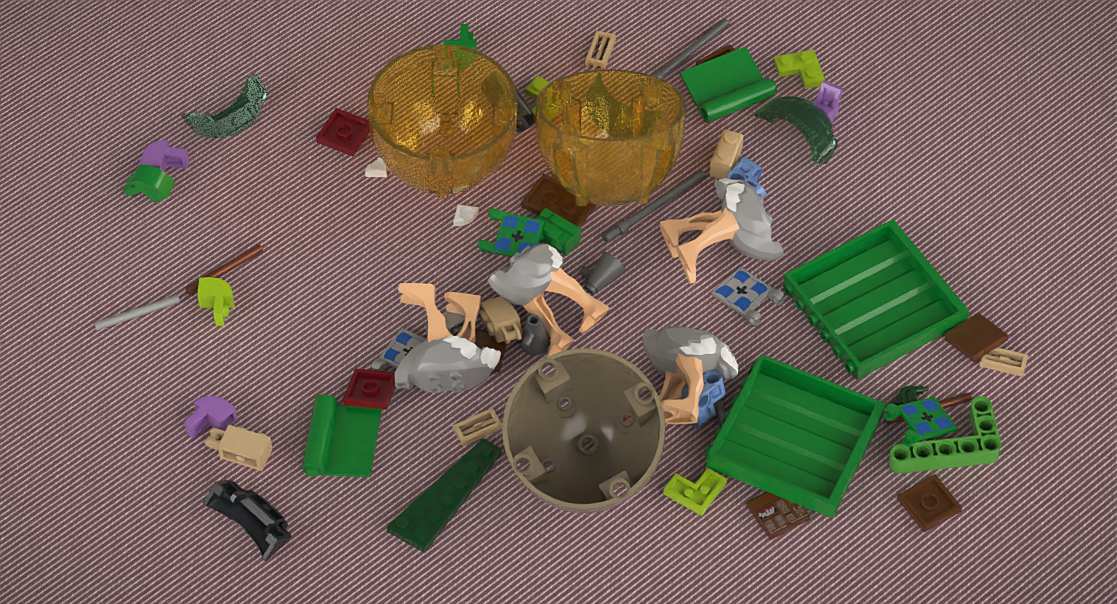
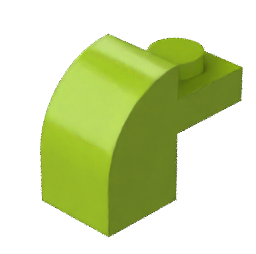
(216, 294)

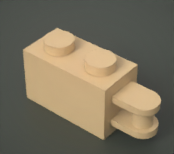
(501, 320)
(241, 446)

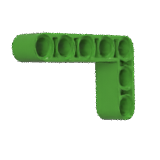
(954, 447)

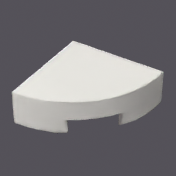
(376, 169)
(465, 215)

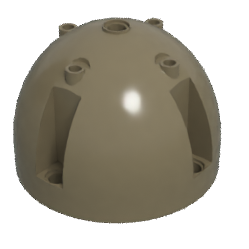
(600, 395)

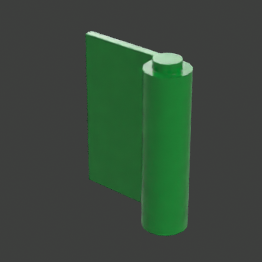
(727, 85)
(340, 439)

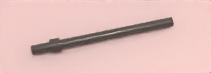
(691, 49)
(623, 225)

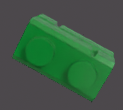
(559, 232)

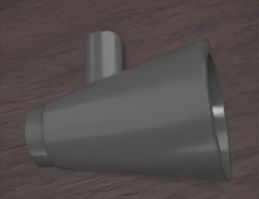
(604, 272)
(534, 336)

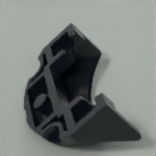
(252, 514)

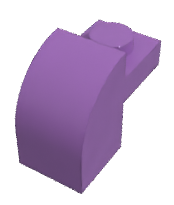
(829, 98)
(162, 155)
(212, 412)

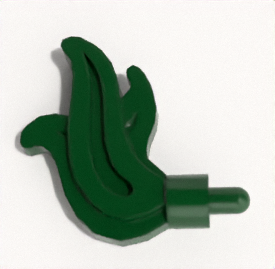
(908, 393)

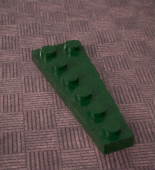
(434, 508)

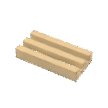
(597, 62)
(1003, 363)
(478, 430)

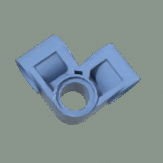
(749, 172)
(712, 392)

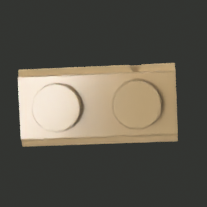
(726, 154)

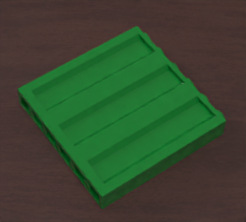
(874, 299)
(795, 435)

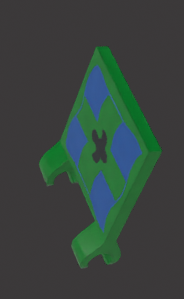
(514, 233)
(923, 417)

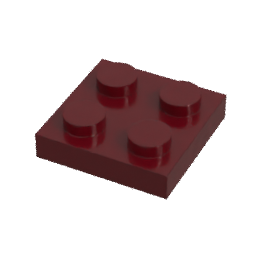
(344, 132)
(370, 389)

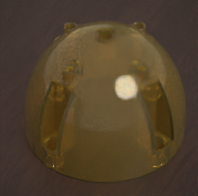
(442, 117)
(610, 134)

